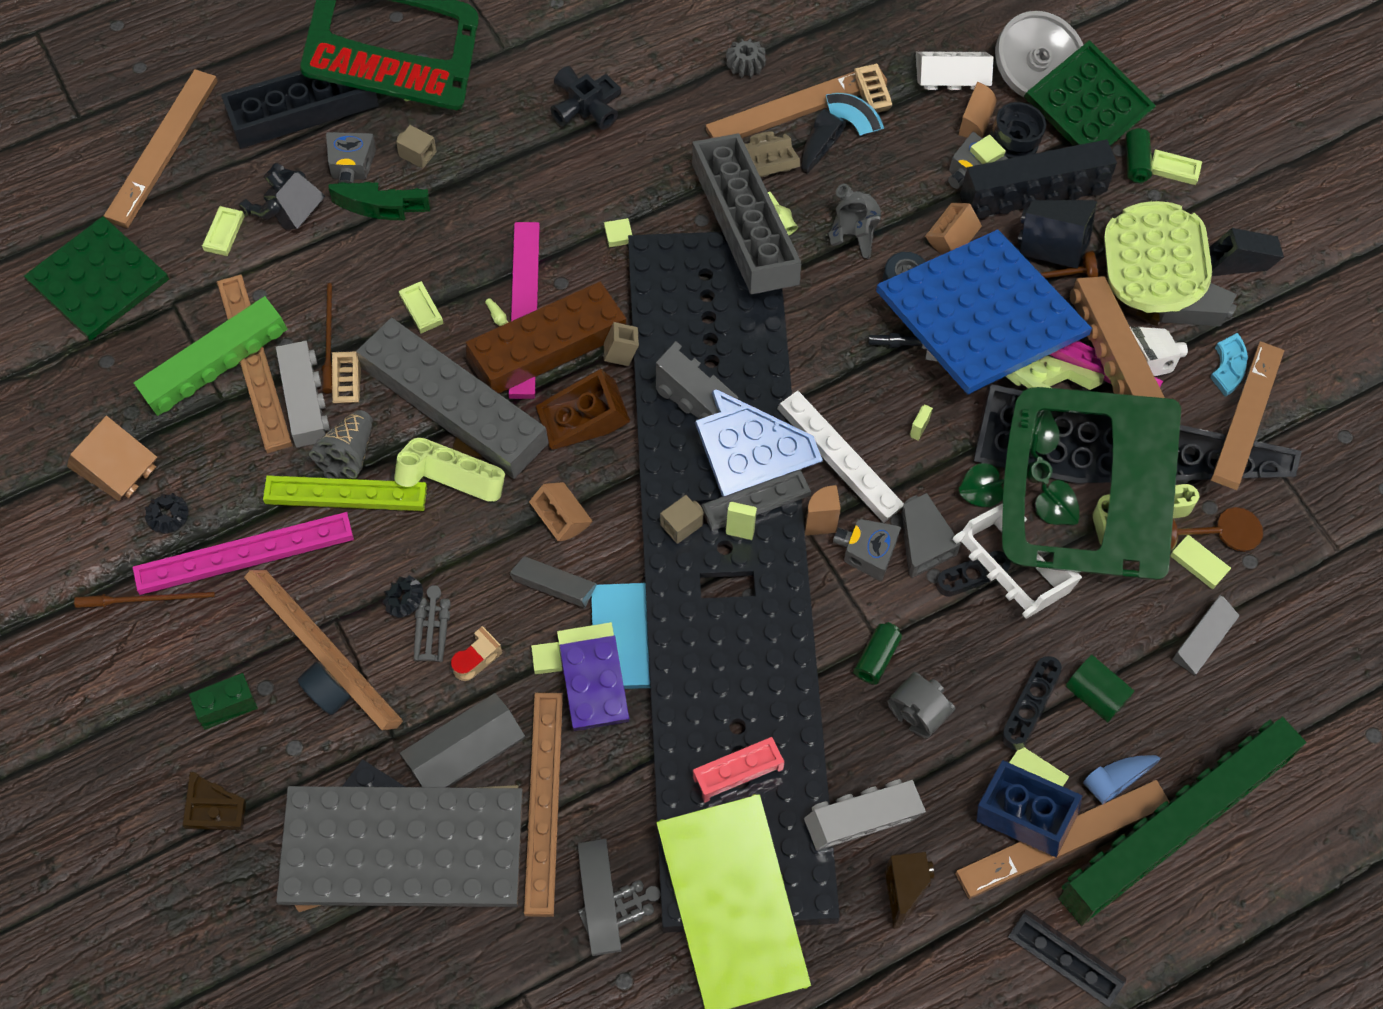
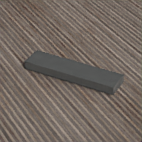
(762, 496)

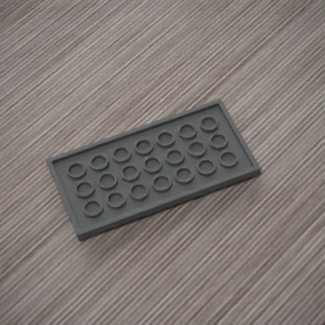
(401, 846)

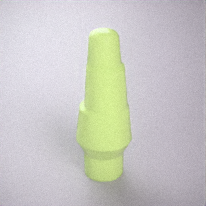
(497, 314)

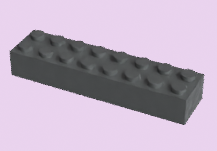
(746, 214)
(453, 397)

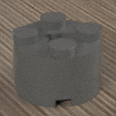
(921, 705)

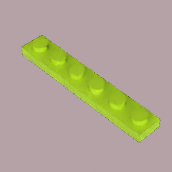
(344, 493)

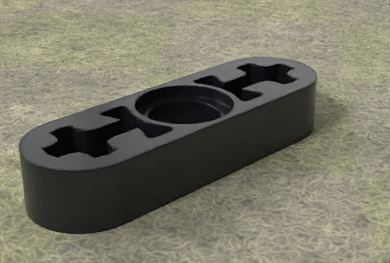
(953, 574)

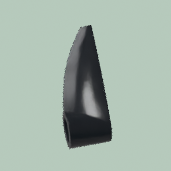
(822, 137)

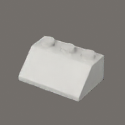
(953, 69)

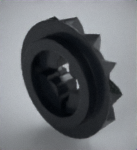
(164, 523)
(410, 600)

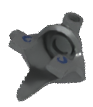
(856, 216)

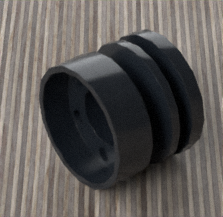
(1018, 129)

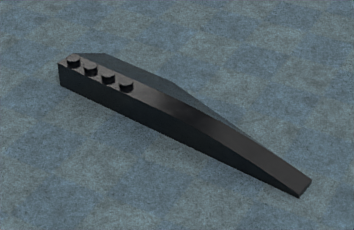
(1087, 443)

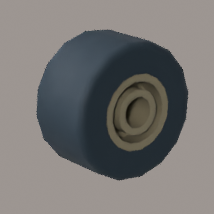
(323, 688)

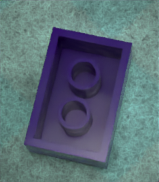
(594, 683)

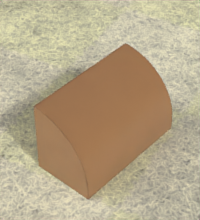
(978, 111)
(954, 228)
(560, 511)
(823, 512)

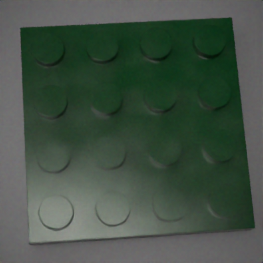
(1089, 98)
(96, 278)

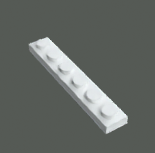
(842, 457)

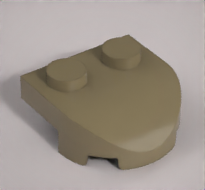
(772, 153)

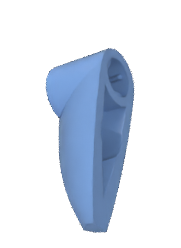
(1114, 778)

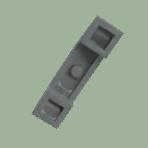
(599, 897)

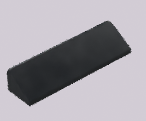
(1067, 958)

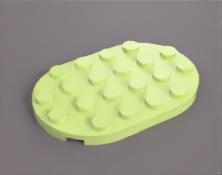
(1157, 257)

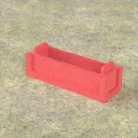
(738, 768)

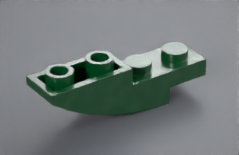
(385, 204)

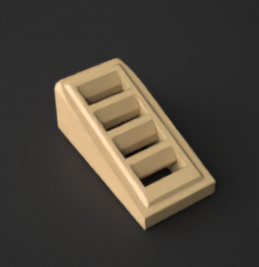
(885, 103)
(341, 358)

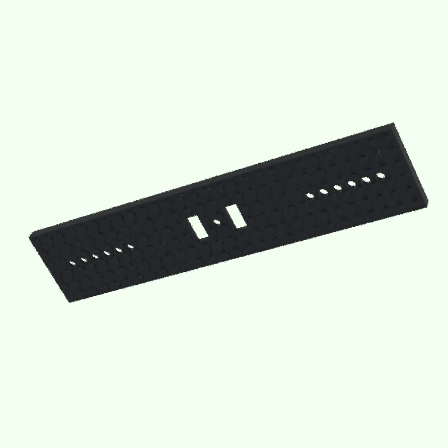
(725, 655)

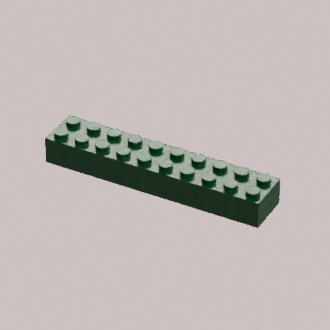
(1180, 819)

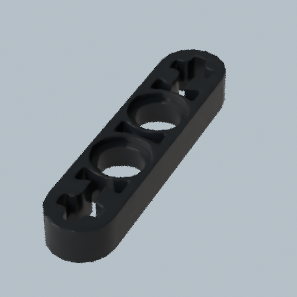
(1034, 703)

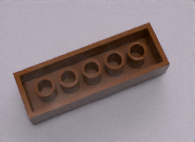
(544, 338)

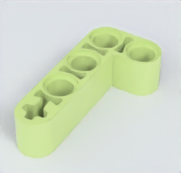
(448, 467)
(1184, 502)

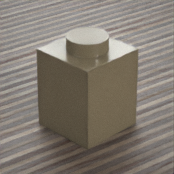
(416, 146)
(621, 344)
(682, 518)

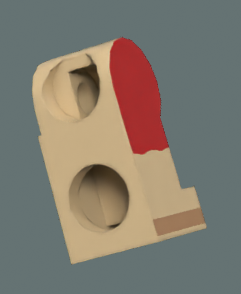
(476, 657)

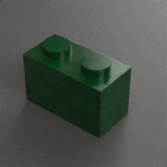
(223, 701)

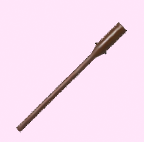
(327, 367)
(98, 601)

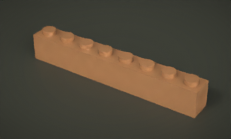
(1113, 339)

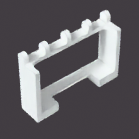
(1061, 580)

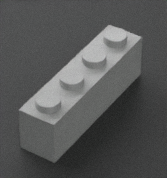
(301, 393)
(863, 814)

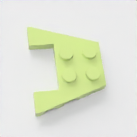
(1051, 371)

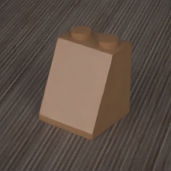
(112, 460)

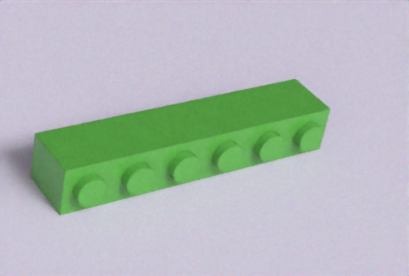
(211, 356)

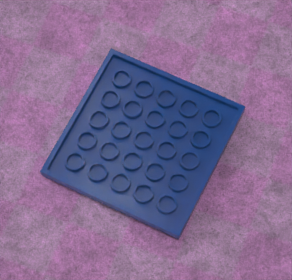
(983, 311)

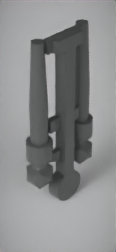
(433, 594)
(652, 895)

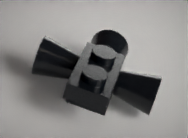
(585, 98)

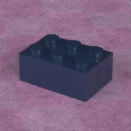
(1029, 808)

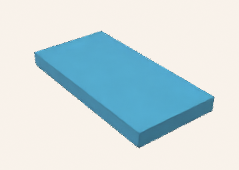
(627, 611)

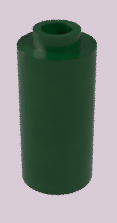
(1138, 155)
(878, 653)

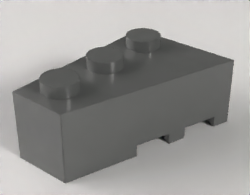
(687, 384)

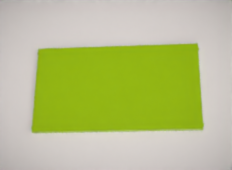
(733, 904)

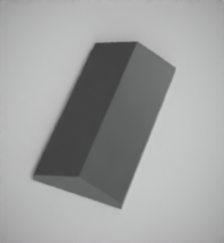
(463, 744)

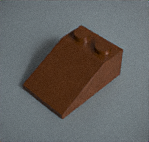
(583, 411)

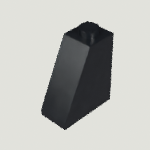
(1244, 252)

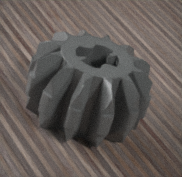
(745, 58)

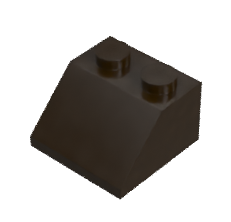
(906, 883)

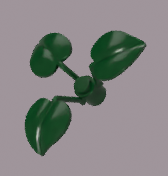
(1057, 502)

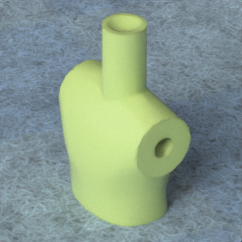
(785, 216)

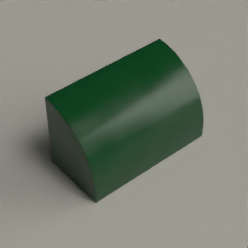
(1100, 688)

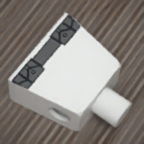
(1159, 349)

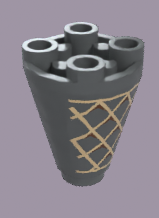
(344, 447)

